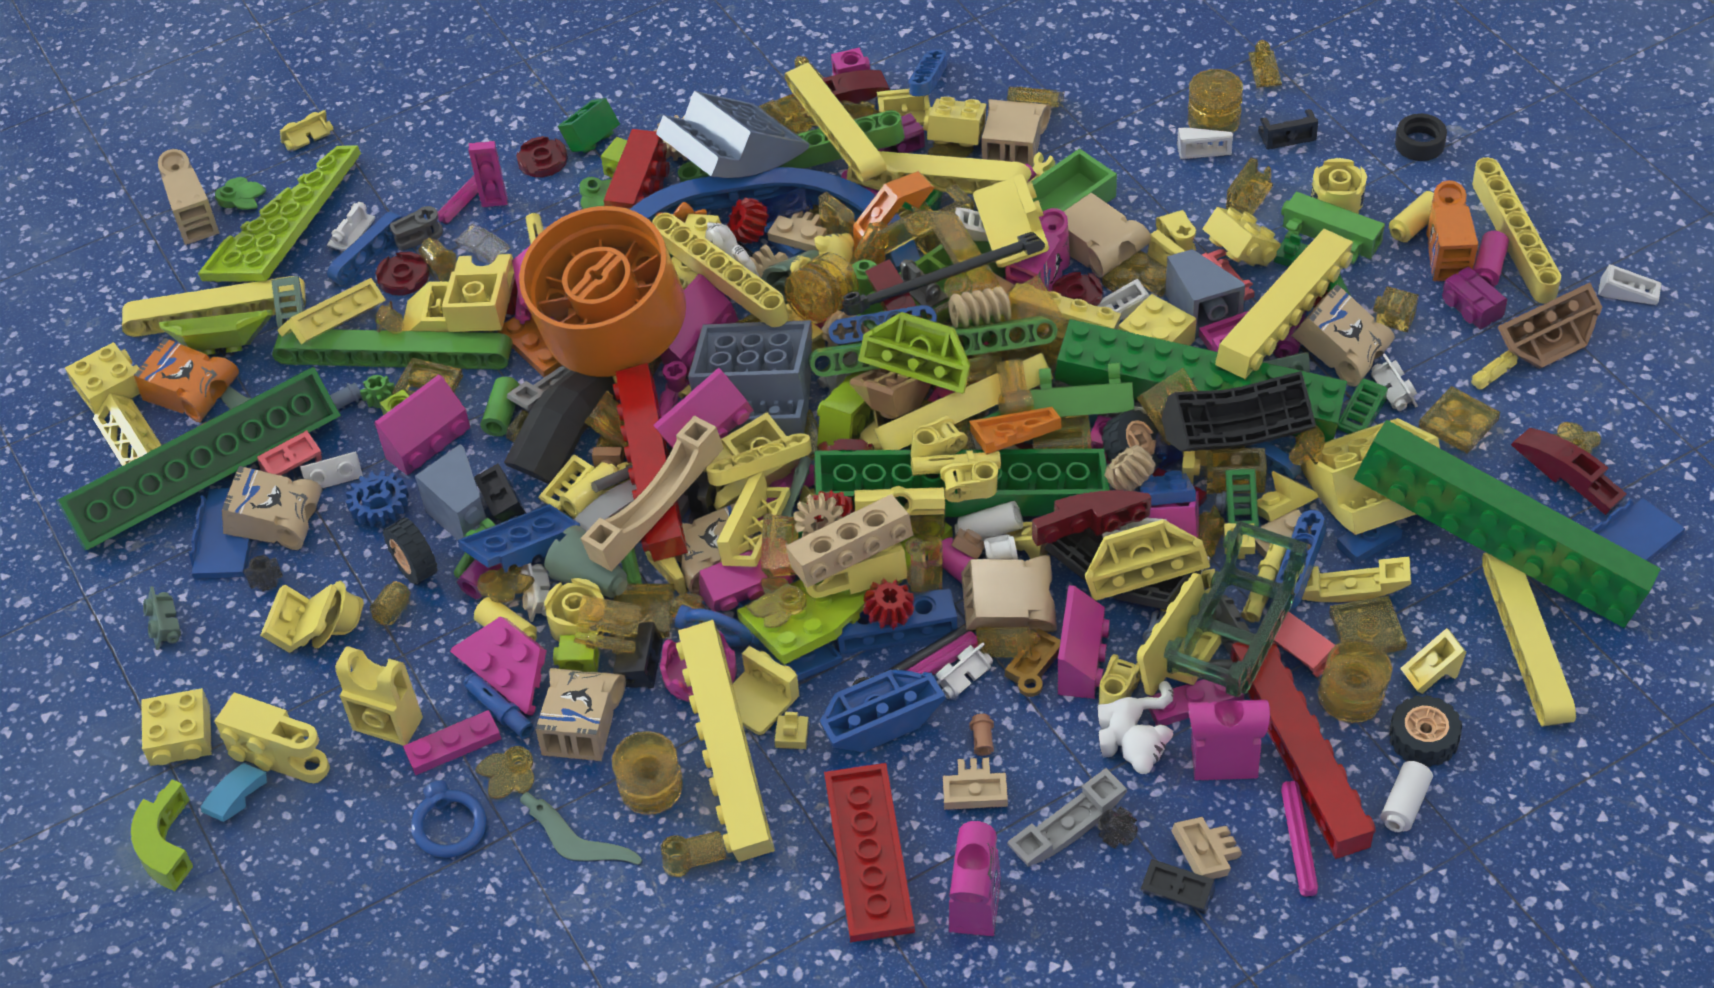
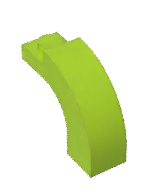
(149, 827)

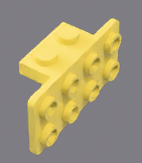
(1008, 213)
(1174, 624)

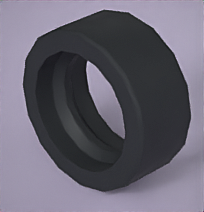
(1420, 124)

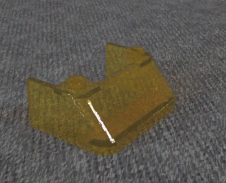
(955, 241)

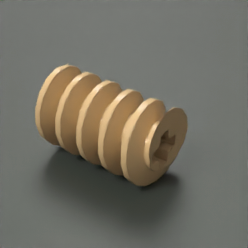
(979, 305)

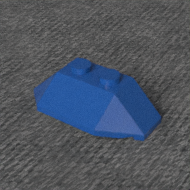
(880, 709)

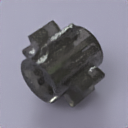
(263, 573)
(1117, 827)

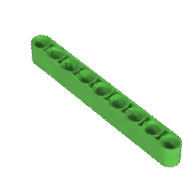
(881, 129)
(973, 346)
(387, 349)

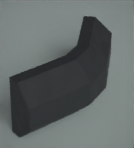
(1238, 414)
(556, 425)
(1078, 551)

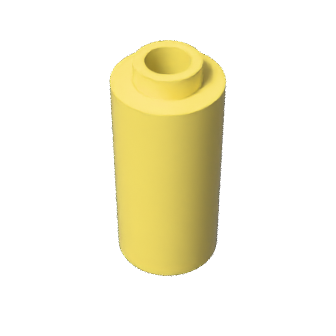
(1412, 218)
(582, 494)
(489, 611)

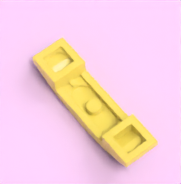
(1359, 584)

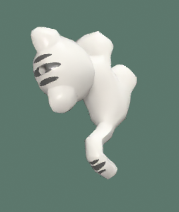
(724, 239)
(1141, 743)

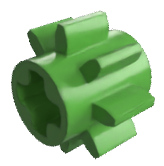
(376, 390)

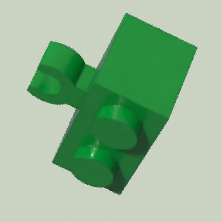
(589, 125)

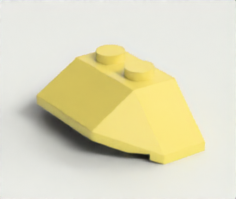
(1143, 558)

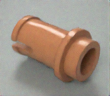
(981, 727)

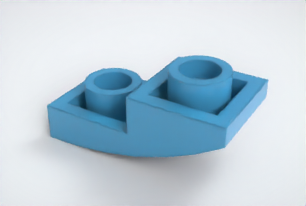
(230, 793)

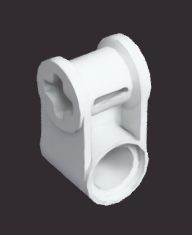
(1000, 547)

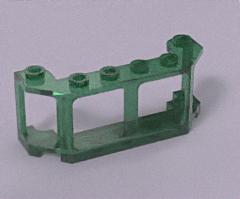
(1240, 675)

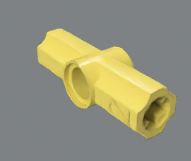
(919, 500)

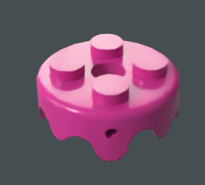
(672, 667)

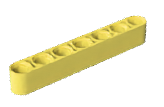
(835, 122)
(946, 171)
(1511, 219)
(722, 270)
(144, 315)
(958, 406)
(1530, 642)

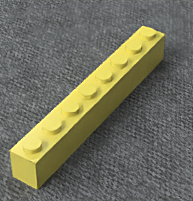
(1284, 304)
(725, 741)

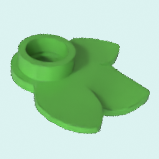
(239, 193)
(593, 196)

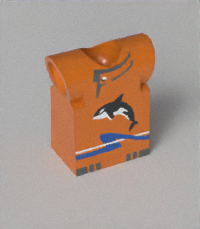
(1450, 232)
(184, 379)

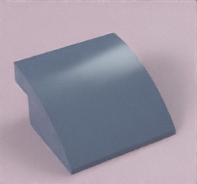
(730, 137)
(763, 364)

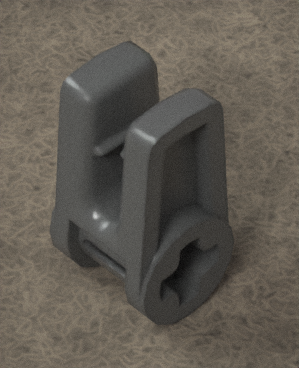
(415, 228)

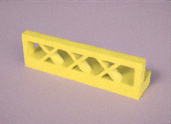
(333, 311)
(132, 424)
(744, 521)

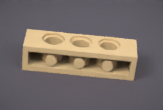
(849, 540)

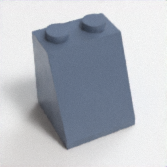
(1202, 288)
(451, 493)

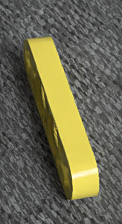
(759, 459)

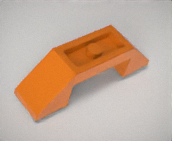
(910, 189)

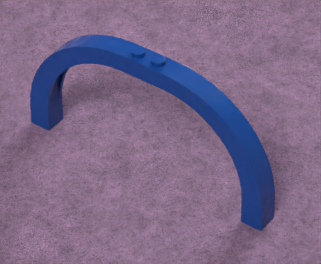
(721, 192)

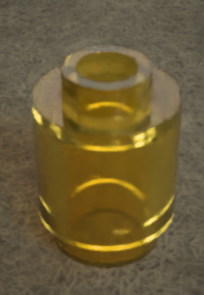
(390, 603)

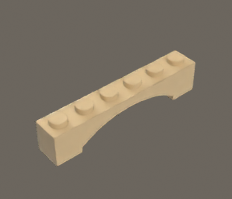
(613, 538)

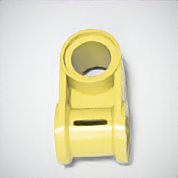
(1178, 229)
(937, 439)
(972, 480)
(1118, 680)

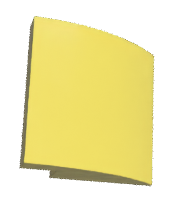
(1348, 500)

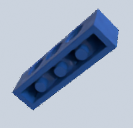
(932, 618)

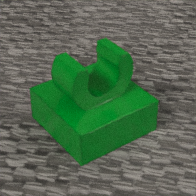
(1289, 250)

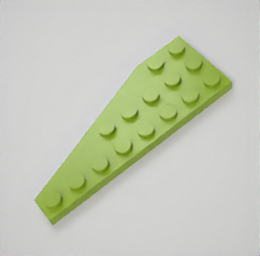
(267, 239)
(818, 622)

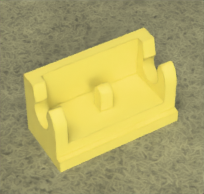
(904, 103)

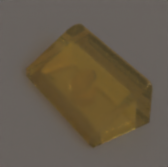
(777, 533)

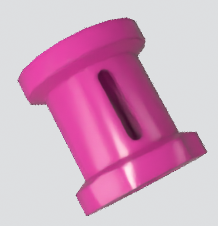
(676, 377)

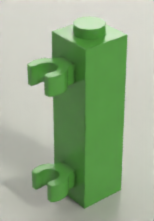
(1311, 216)
(1085, 399)

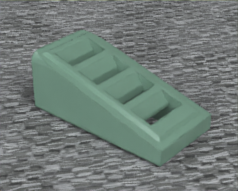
(279, 305)

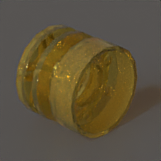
(1215, 100)
(819, 287)
(1354, 680)
(647, 772)

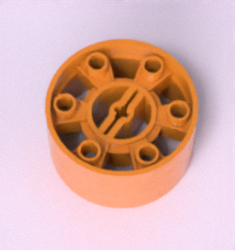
(609, 288)

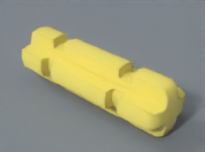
(1494, 370)

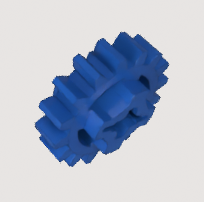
(377, 498)

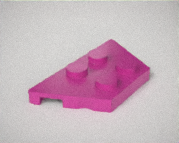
(505, 660)

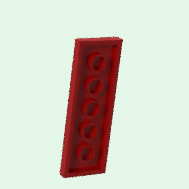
(869, 853)

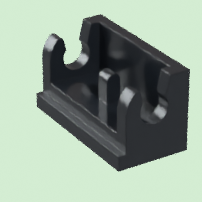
(1289, 132)
(499, 493)
(701, 497)
(644, 662)
(1178, 885)

